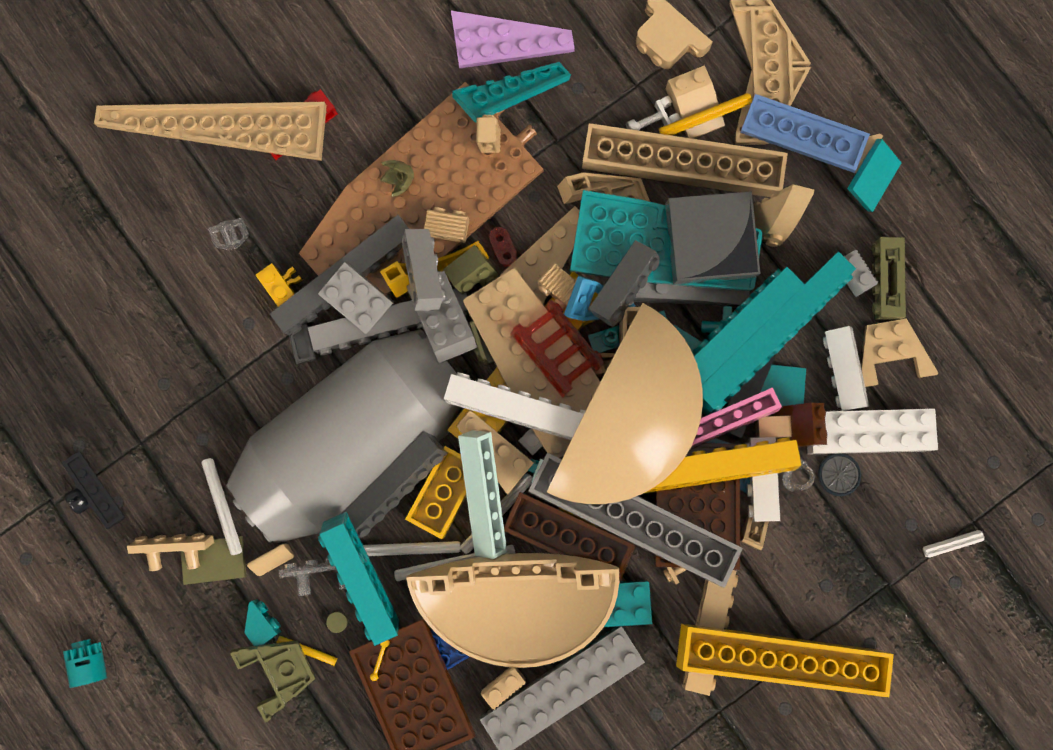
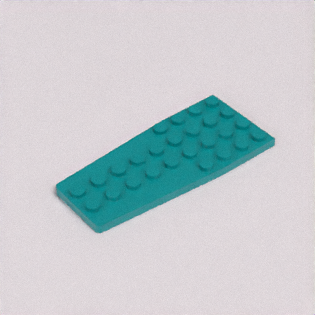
(613, 223)

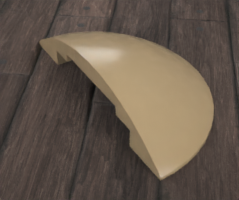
(637, 418)
(517, 606)

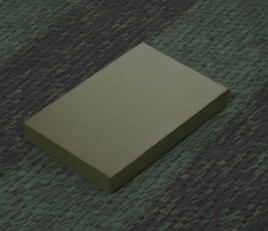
(215, 564)

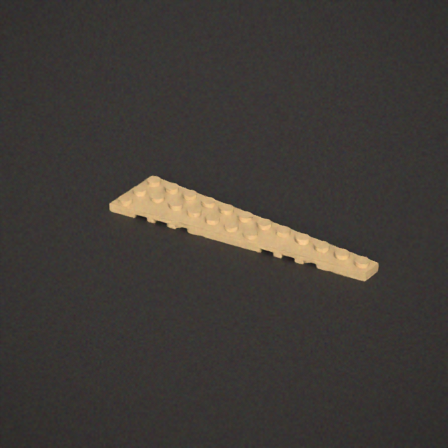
(273, 128)

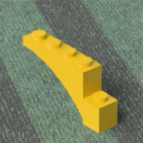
(397, 276)

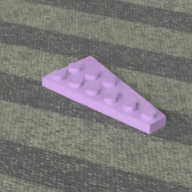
(496, 40)

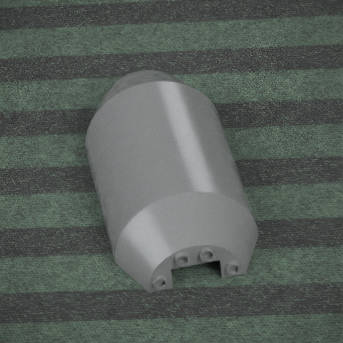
(341, 436)

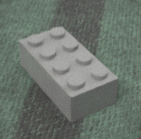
(447, 327)

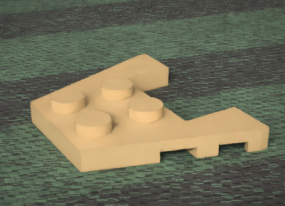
(890, 343)

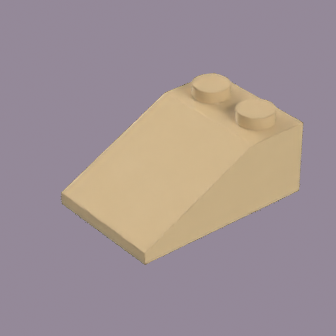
(692, 94)

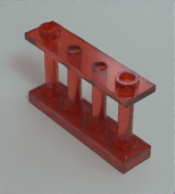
(548, 366)

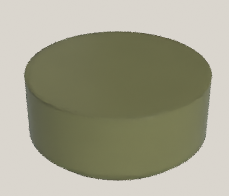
(337, 622)

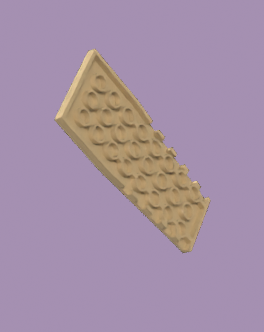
(495, 313)

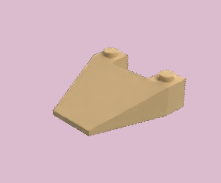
(573, 186)

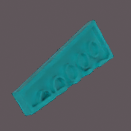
(502, 94)

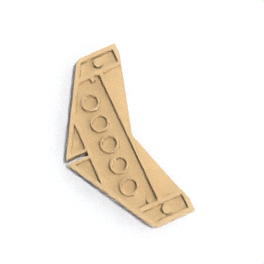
(772, 54)

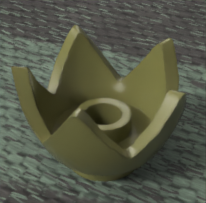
(399, 175)

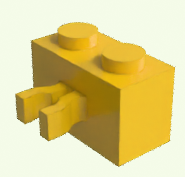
(277, 284)

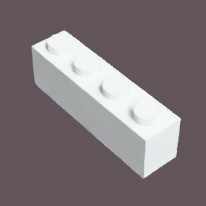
(846, 369)
(763, 492)

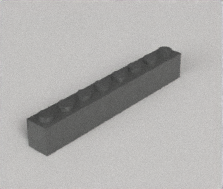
(364, 258)

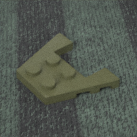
(285, 668)

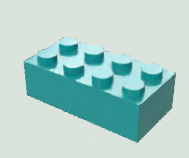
(631, 605)

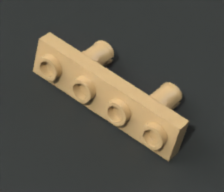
(180, 542)

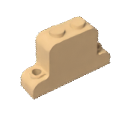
(669, 35)

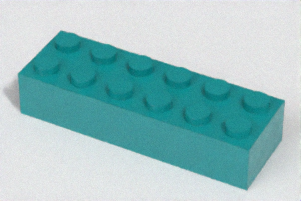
(359, 578)

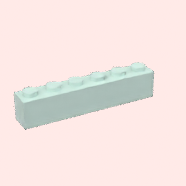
(482, 494)

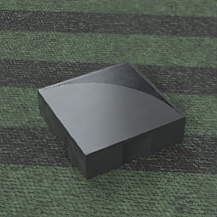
(712, 237)

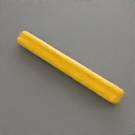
(706, 115)

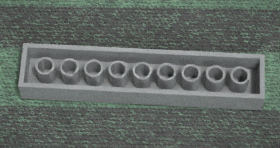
(650, 529)

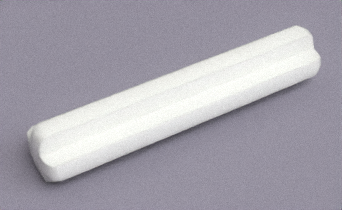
(953, 543)

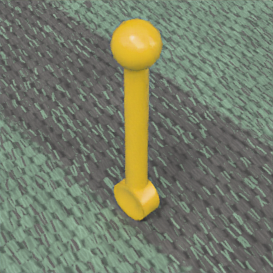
(374, 676)

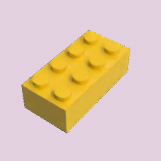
(440, 496)

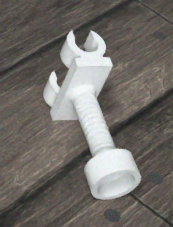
(660, 105)

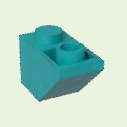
(259, 625)

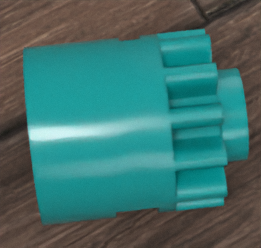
(84, 663)

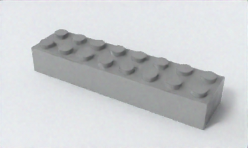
(561, 689)

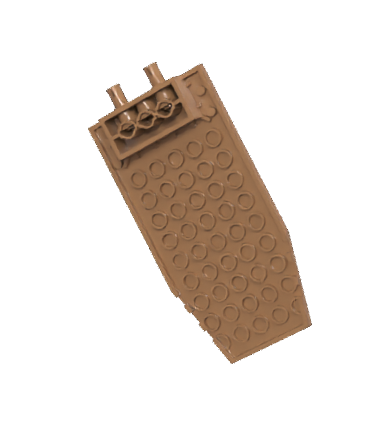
(446, 175)

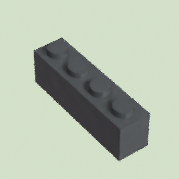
(625, 283)

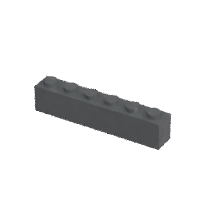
(395, 483)

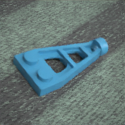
(581, 299)

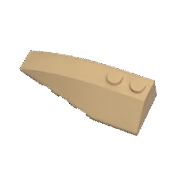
(781, 213)

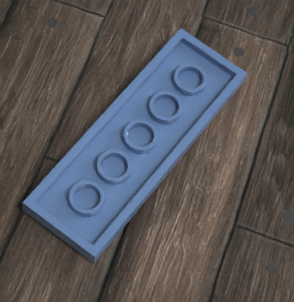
(805, 133)

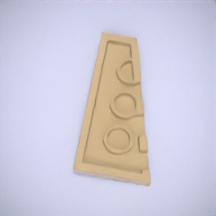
(509, 461)

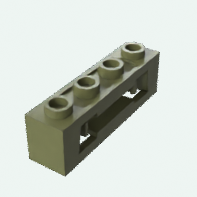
(885, 251)

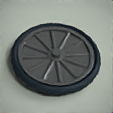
(839, 474)

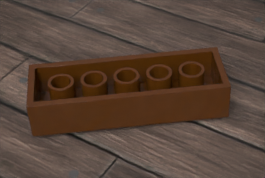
(565, 533)

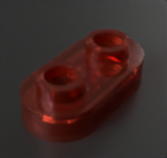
(503, 247)

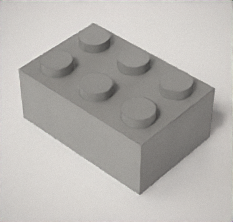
(355, 297)

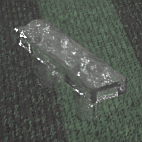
(302, 574)

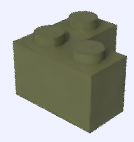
(471, 269)

